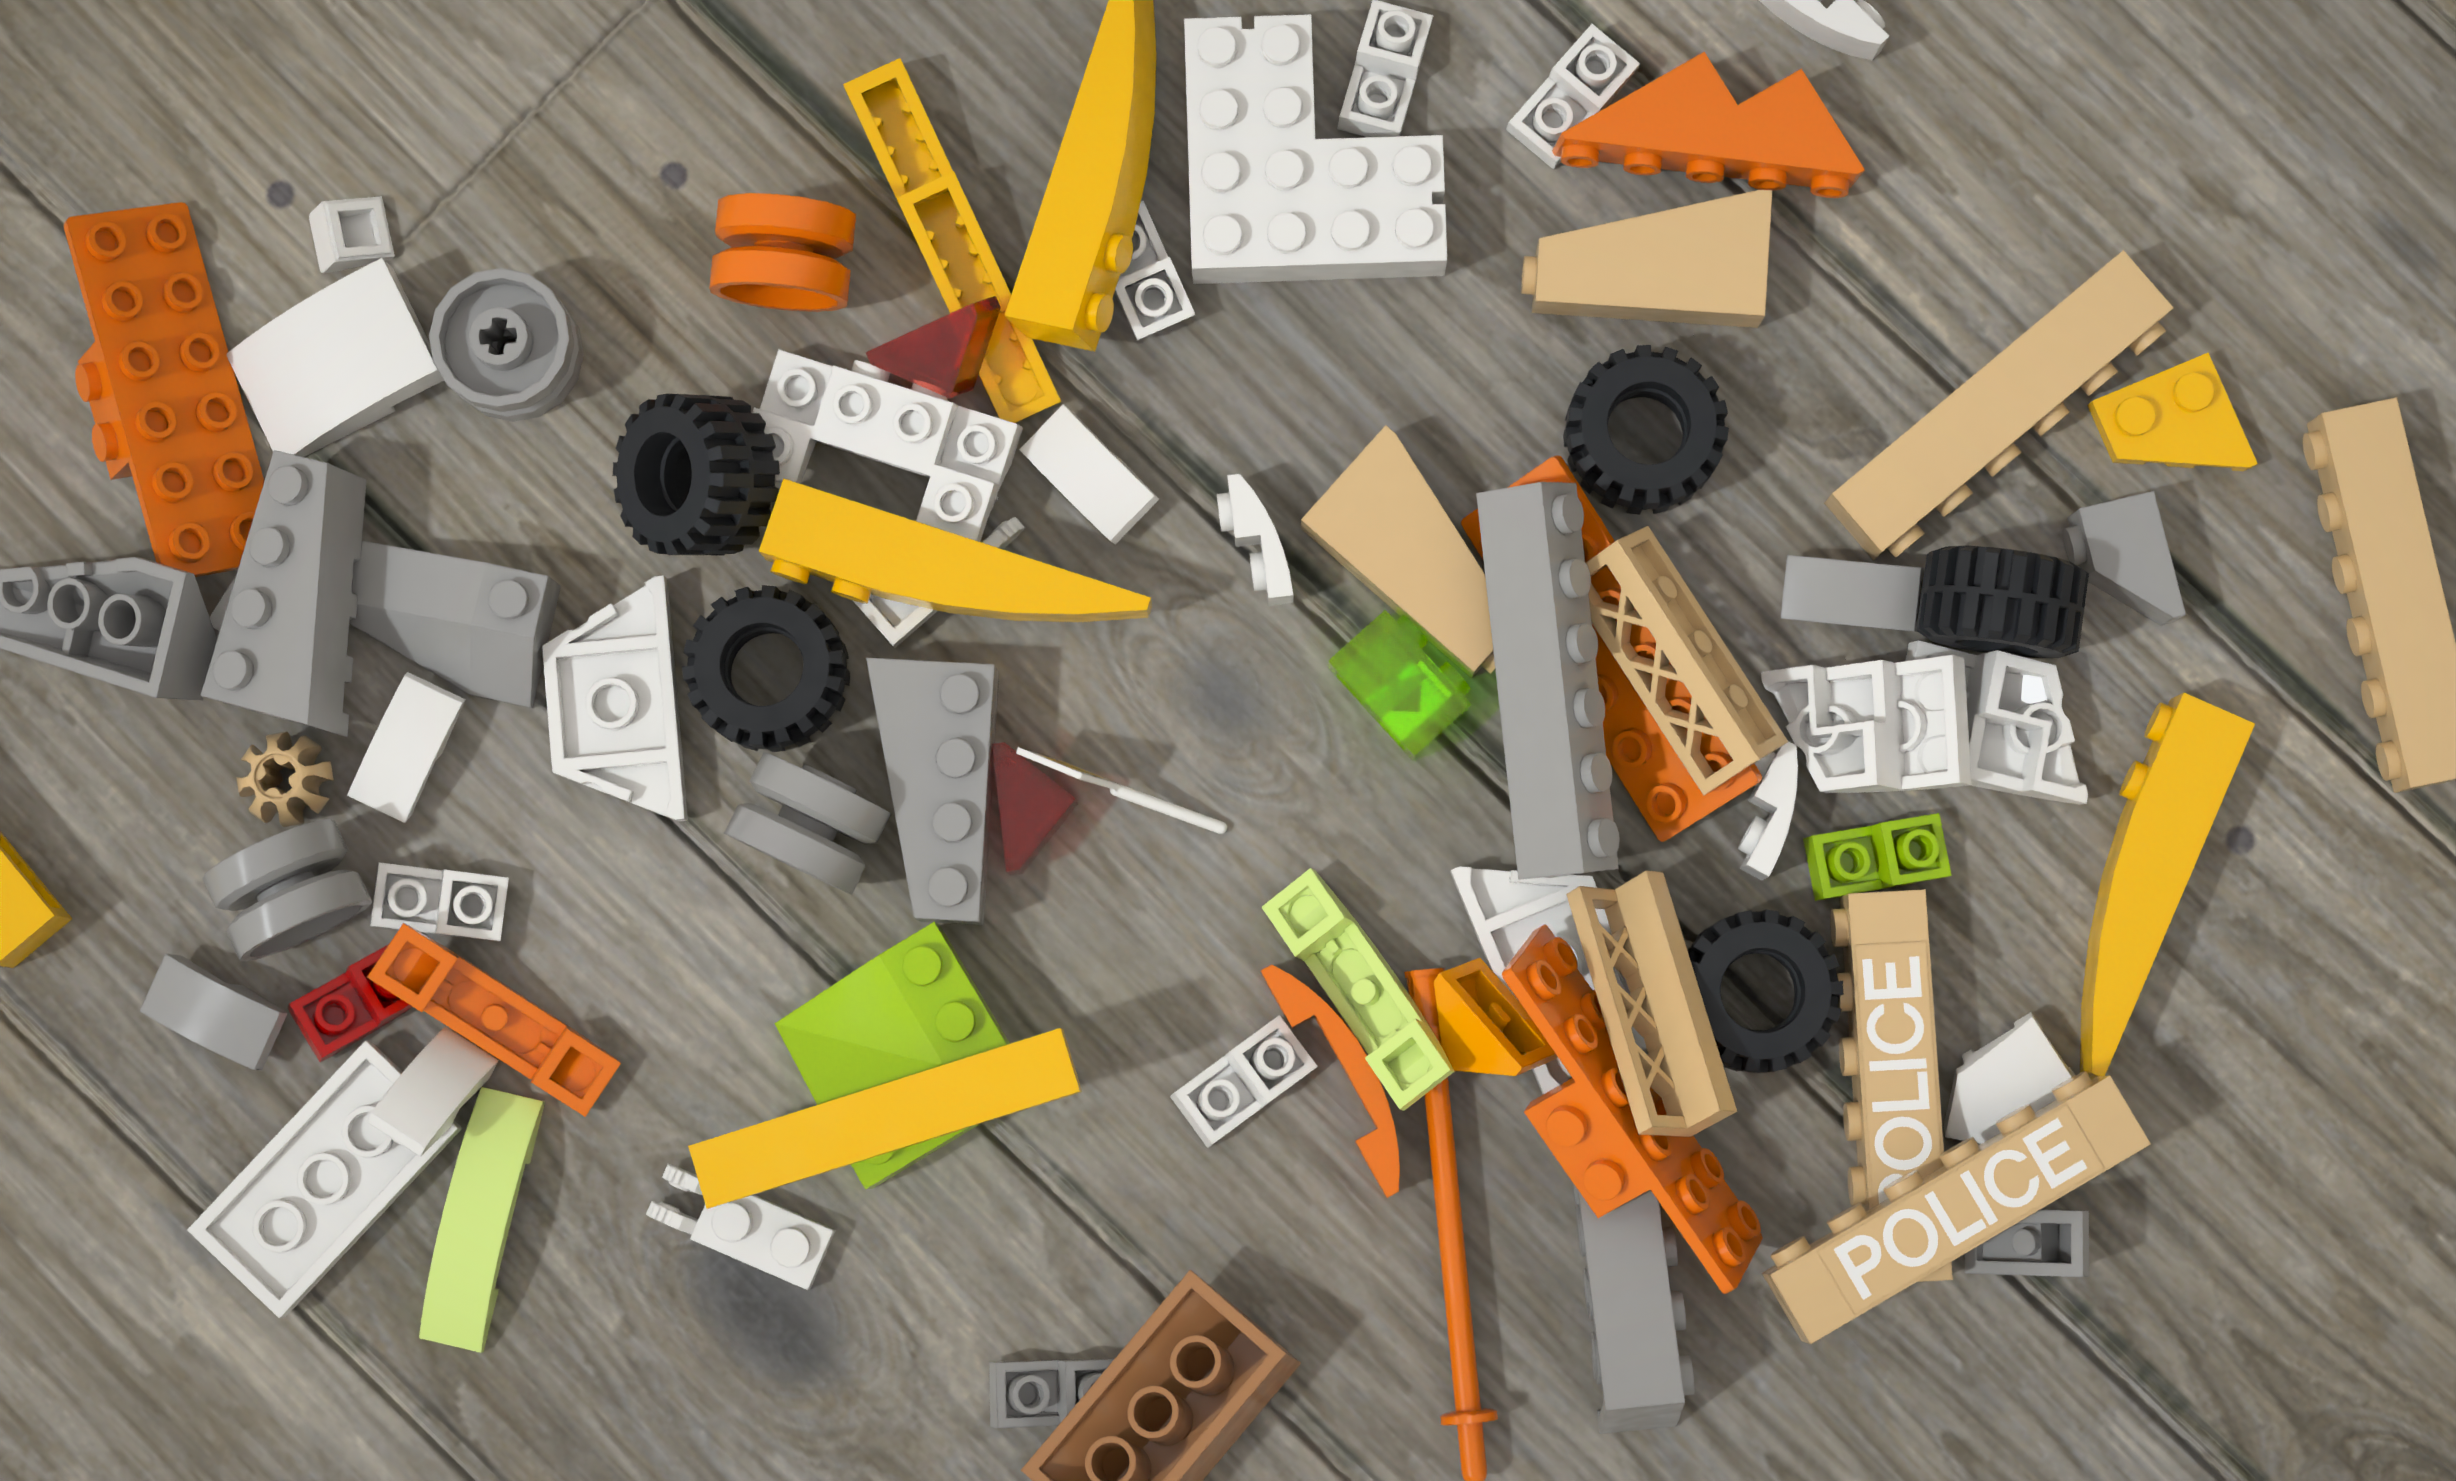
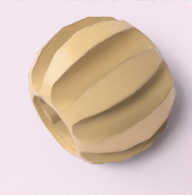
(266, 776)

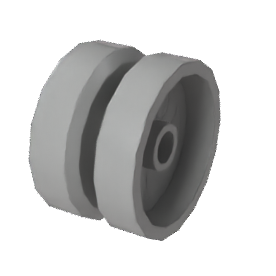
(483, 315)
(808, 822)
(286, 889)

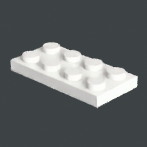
(314, 1187)

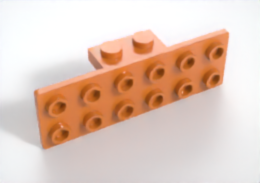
(164, 385)
(1631, 735)
(1593, 1128)

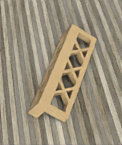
(1696, 658)
(1661, 1006)

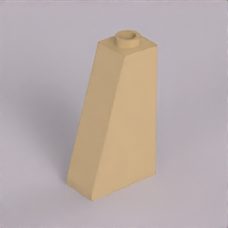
(1662, 266)
(1406, 550)

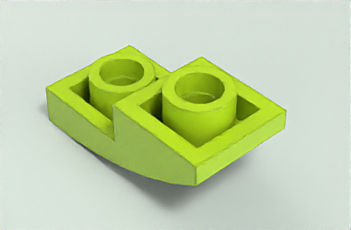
(1877, 856)

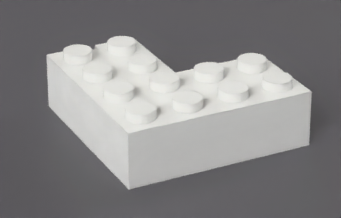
(1275, 197)

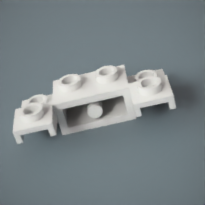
(895, 425)

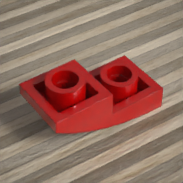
(345, 1009)

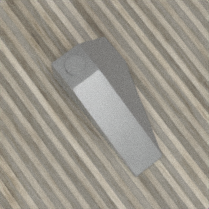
(458, 618)
(112, 622)

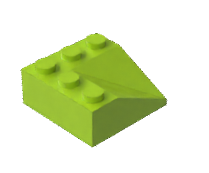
(889, 1022)

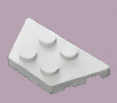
(618, 703)
(1506, 914)

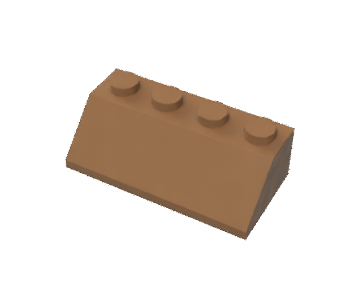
(1169, 1396)

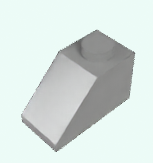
(2127, 555)

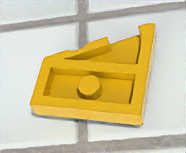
(2174, 420)

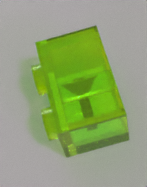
(1401, 683)

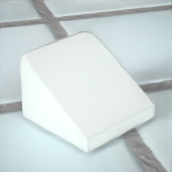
(350, 233)

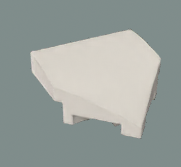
(2002, 1078)

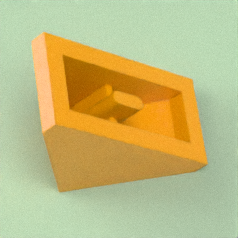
(1485, 1023)

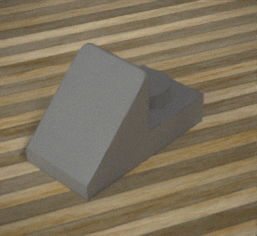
(2036, 1246)

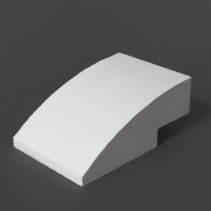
(335, 361)

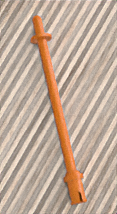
(1468, 1410)

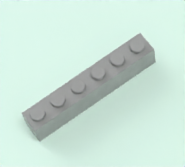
(1548, 680)

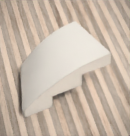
(1878, 723)
(2015, 725)

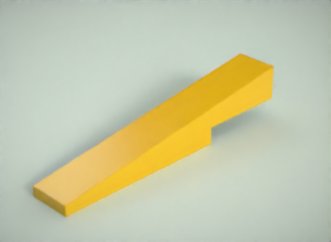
(948, 233)
(885, 1118)

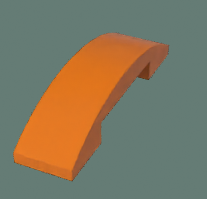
(1301, 1004)
(494, 1018)

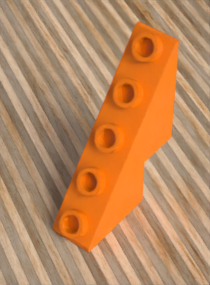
(1697, 128)

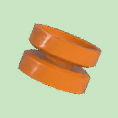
(782, 252)

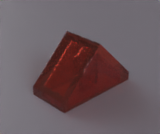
(944, 352)
(1029, 807)

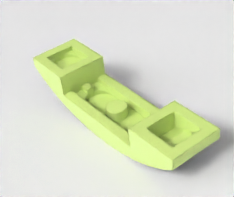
(1361, 987)
(478, 1219)

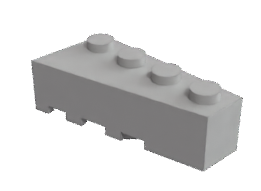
(294, 598)
(940, 768)
(1634, 1315)

